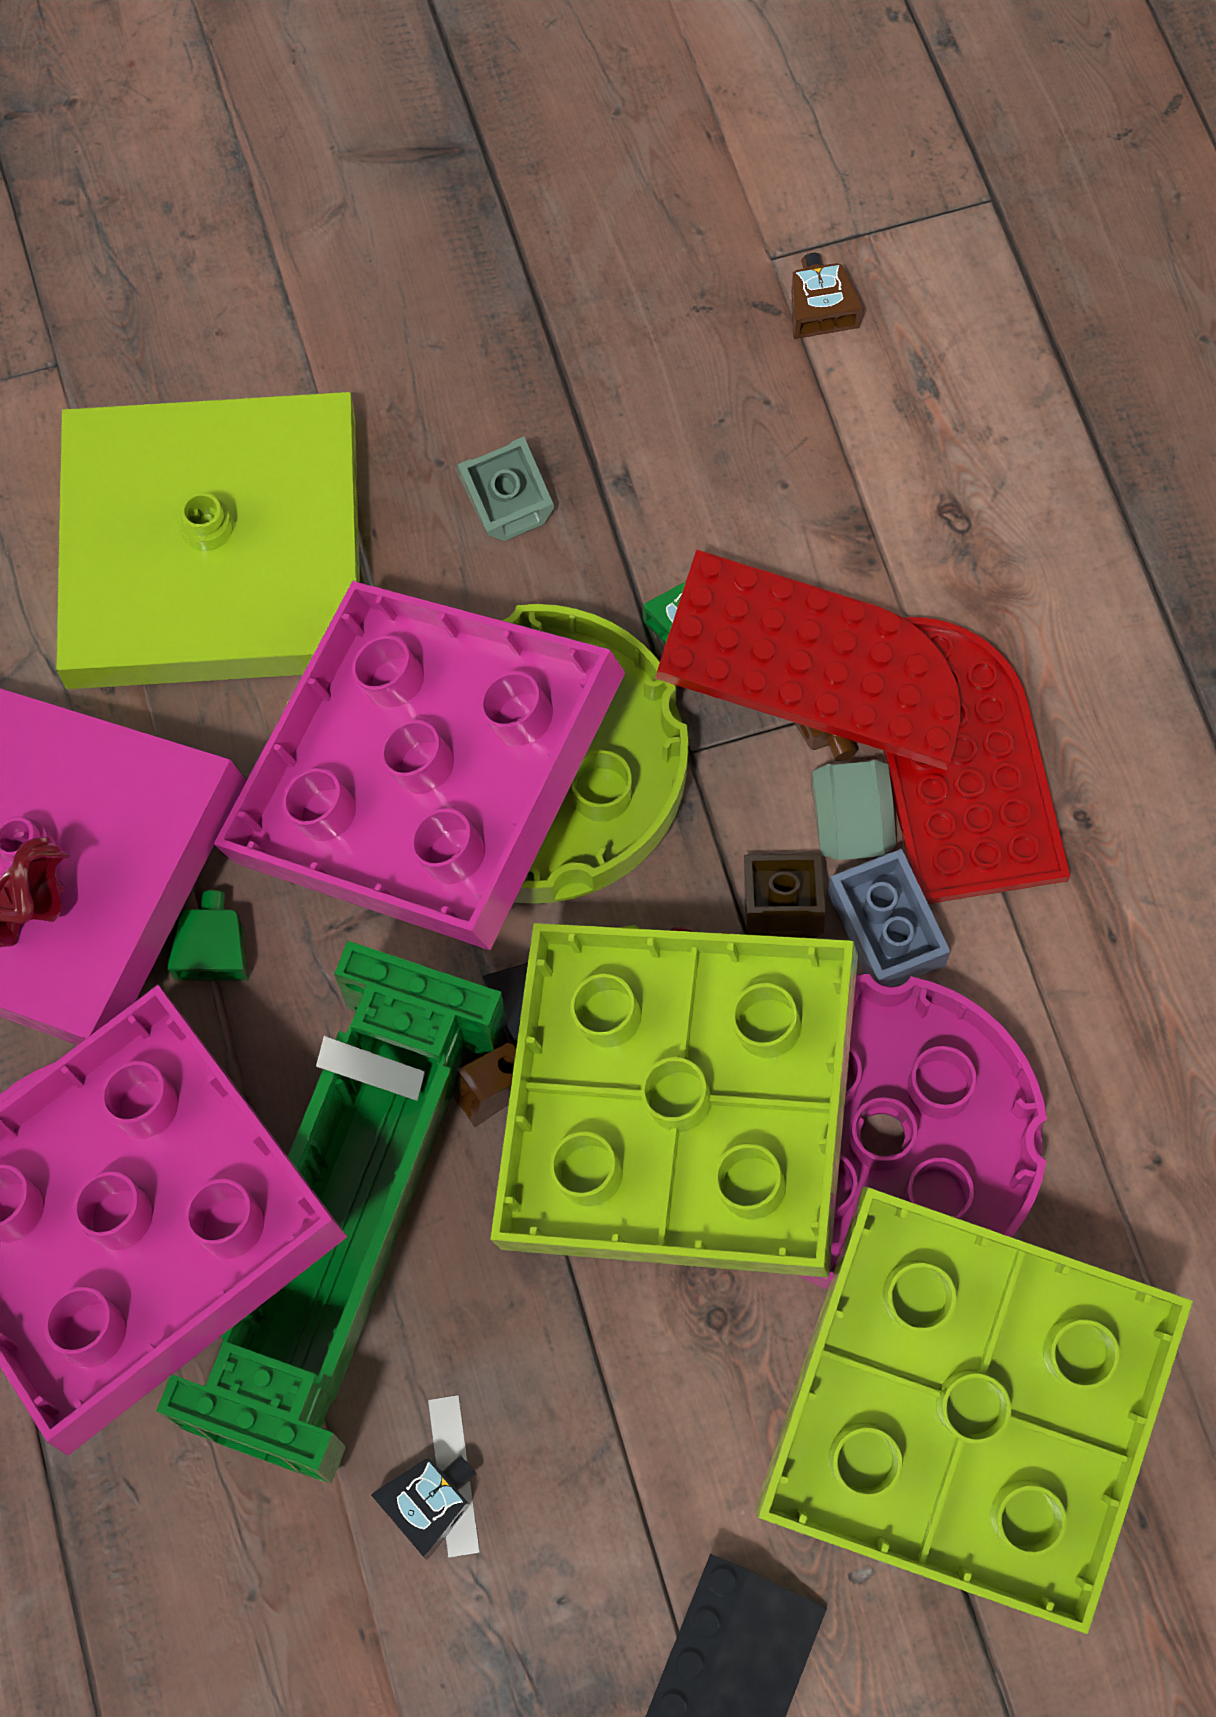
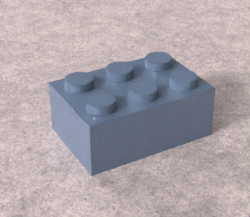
(888, 920)

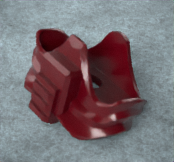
(30, 888)

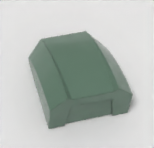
(506, 490)
(854, 810)

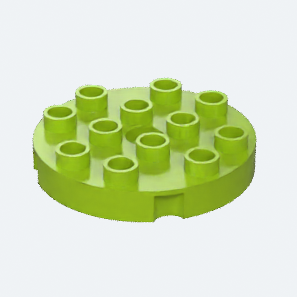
(628, 777)

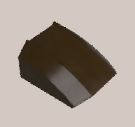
(784, 895)

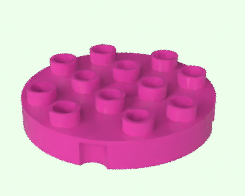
(963, 1105)

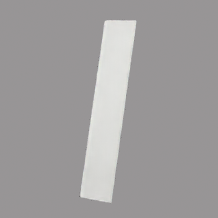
(370, 1068)
(448, 1445)

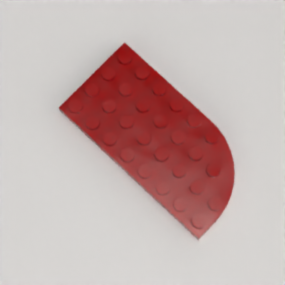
(812, 660)
(991, 813)

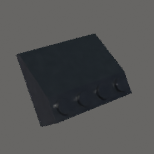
(737, 1647)

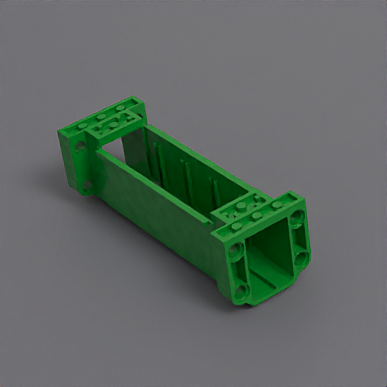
(363, 1162)

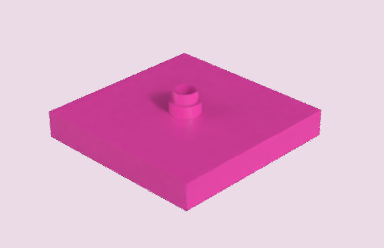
(421, 761)
(137, 836)
(137, 1219)

